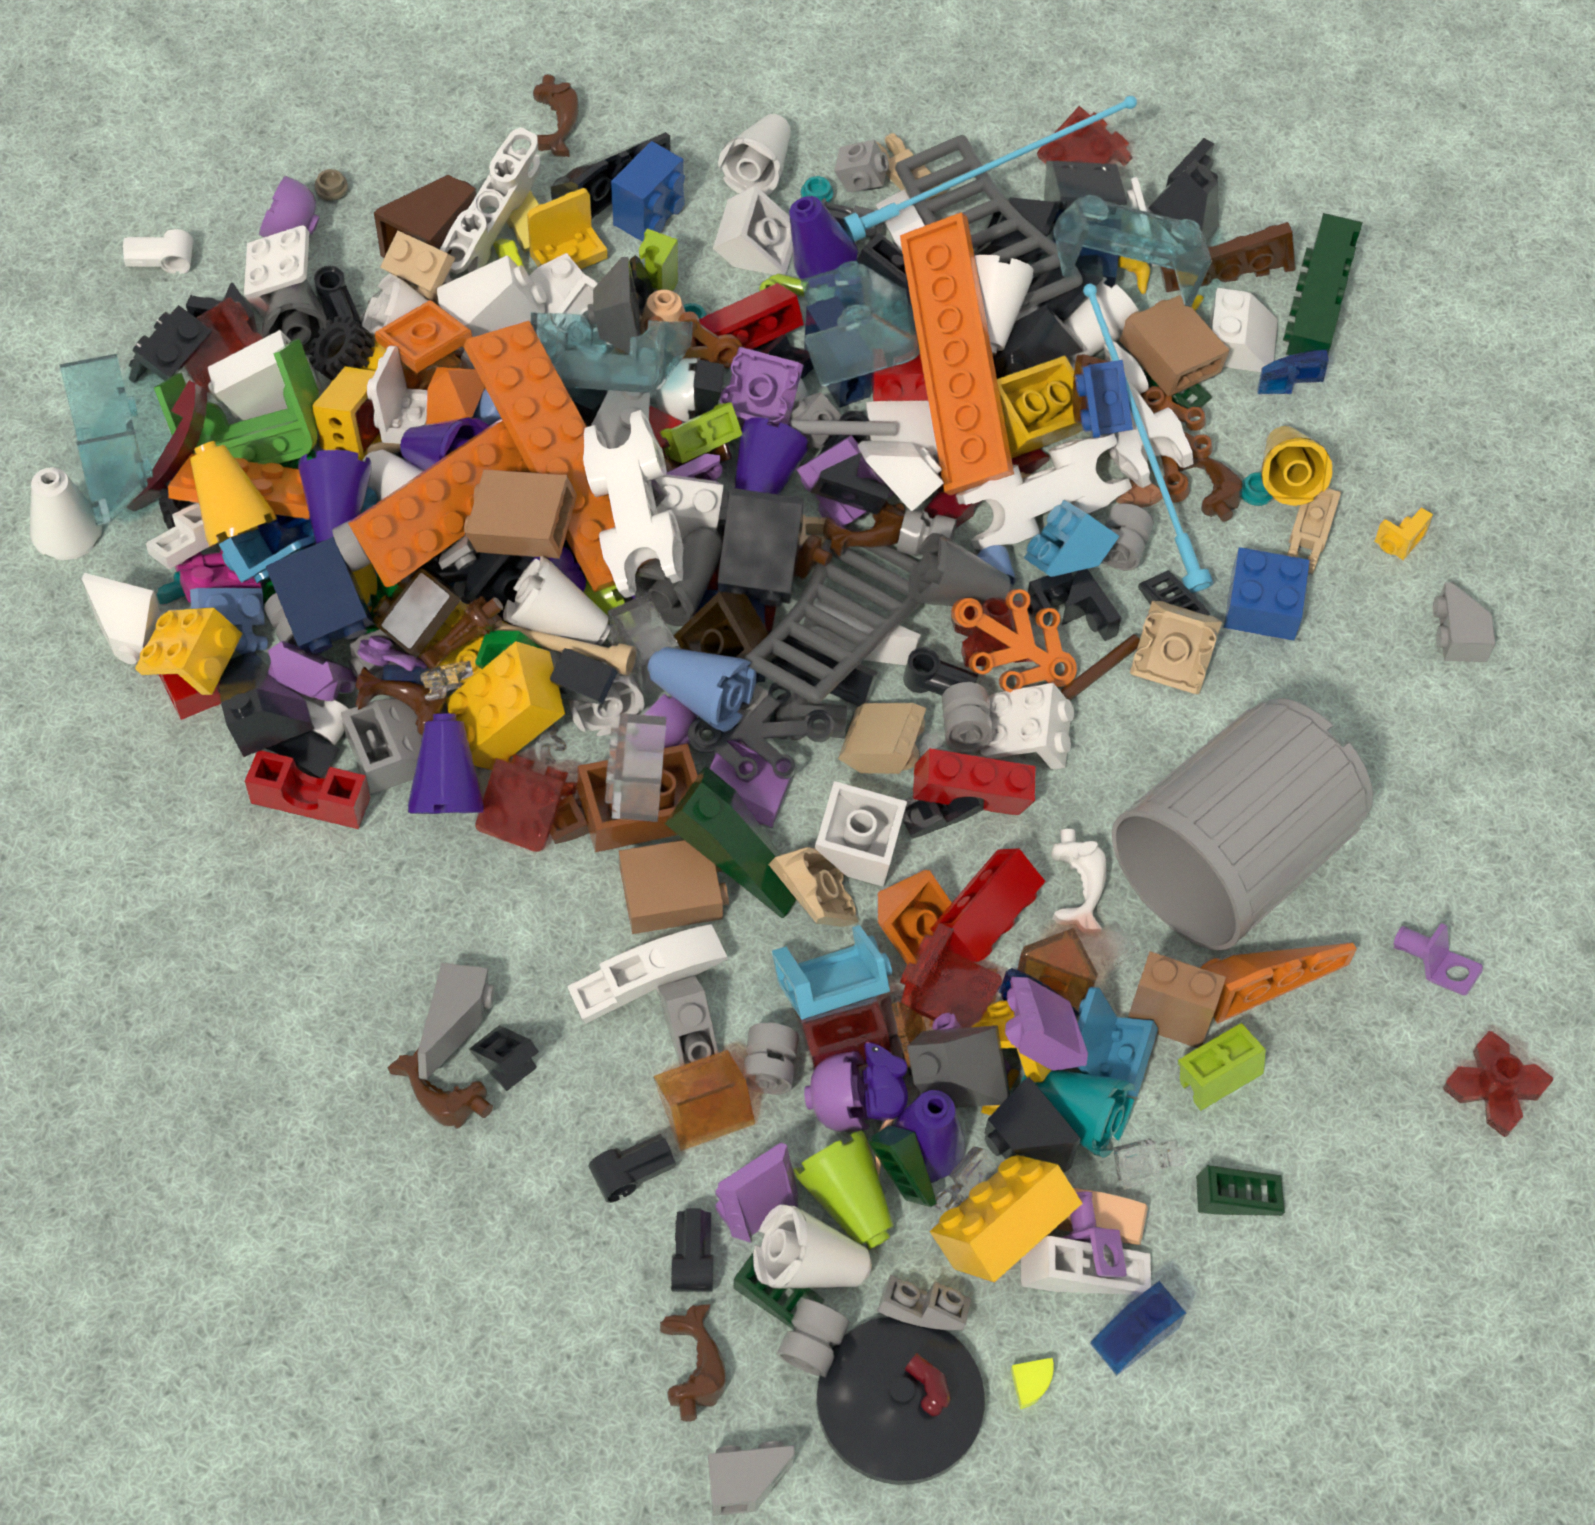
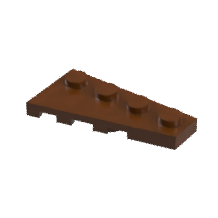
(1245, 254)

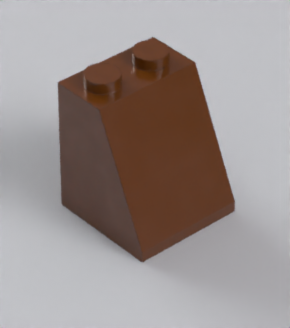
(424, 213)

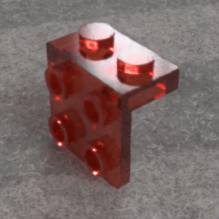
(1087, 144)
(228, 336)
(523, 801)
(947, 982)

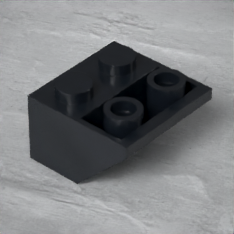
(1037, 212)

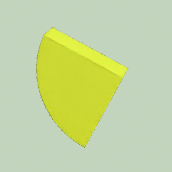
(507, 247)
(1032, 1380)

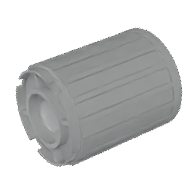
(1243, 822)

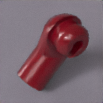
(934, 1382)

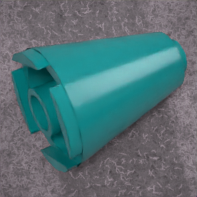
(1091, 1106)

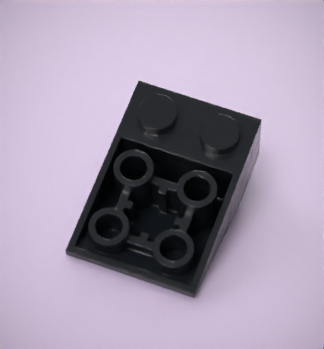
(1073, 180)

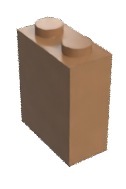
(1174, 345)
(520, 513)
(670, 886)
(1177, 998)

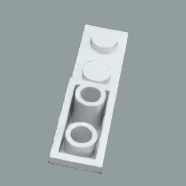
(180, 541)
(645, 969)

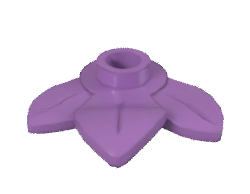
(380, 653)

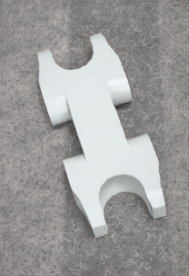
(503, 189)
(1162, 428)
(1020, 500)
(638, 528)

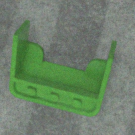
(264, 438)

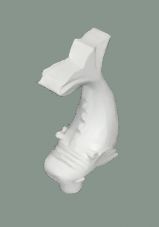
(1091, 865)

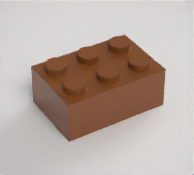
(612, 833)

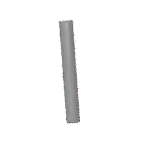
(821, 427)

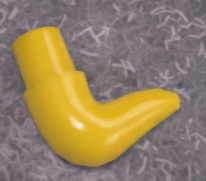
(1139, 268)

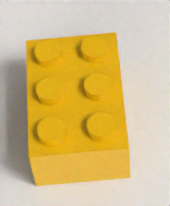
(1038, 406)
(507, 703)
(1005, 1217)

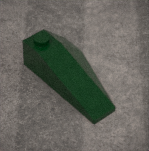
(727, 834)

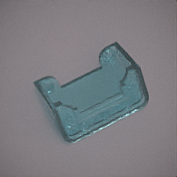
(604, 366)

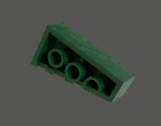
(1322, 285)

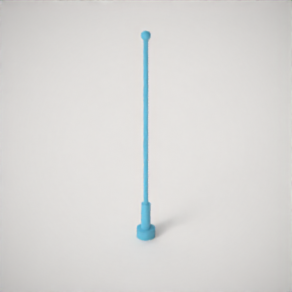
(856, 226)
(1197, 578)

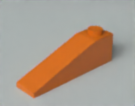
(1269, 974)

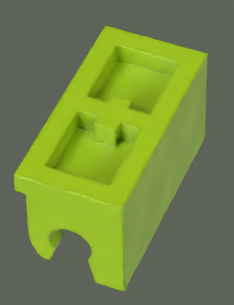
(660, 259)
(702, 433)
(1222, 1065)

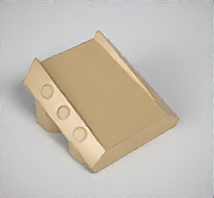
(1175, 647)
(883, 737)
(816, 886)

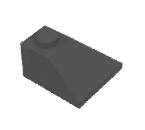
(616, 306)
(961, 1064)

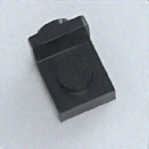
(1048, 592)

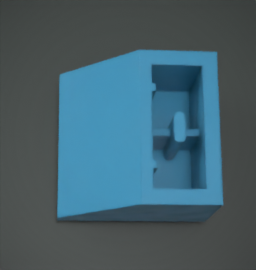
(1069, 542)

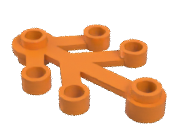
(1020, 644)

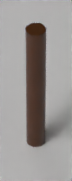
(1100, 667)

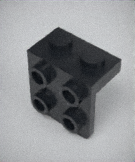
(169, 346)

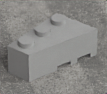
(615, 414)

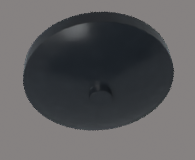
(874, 1405)

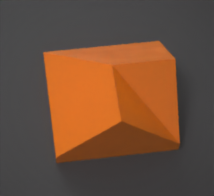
(453, 394)
(909, 912)

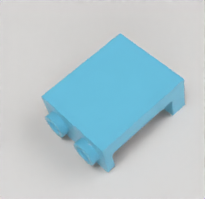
(834, 977)

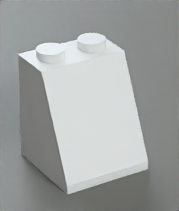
(492, 297)

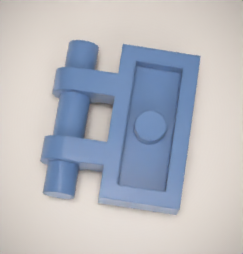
(240, 607)

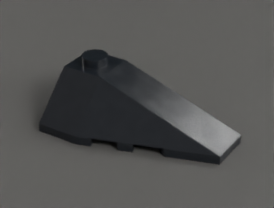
(598, 174)
(258, 707)

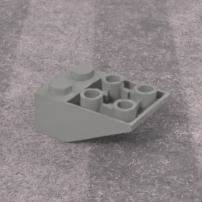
(384, 741)

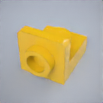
(1403, 539)

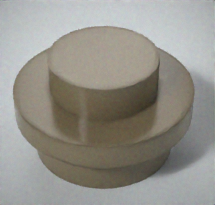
(331, 185)

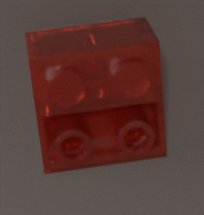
(844, 1030)

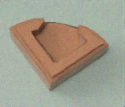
(1140, 495)

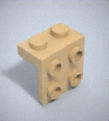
(417, 264)

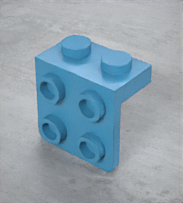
(250, 555)
(1114, 1044)

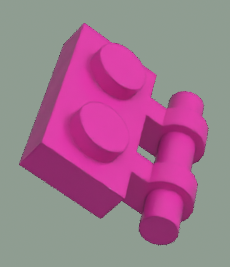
(209, 572)

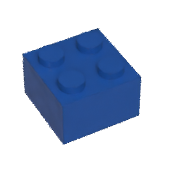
(648, 191)
(1266, 593)

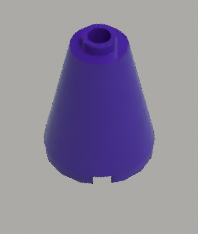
(818, 239)
(432, 442)
(768, 456)
(333, 489)
(445, 770)
(937, 1132)

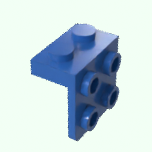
(1105, 398)

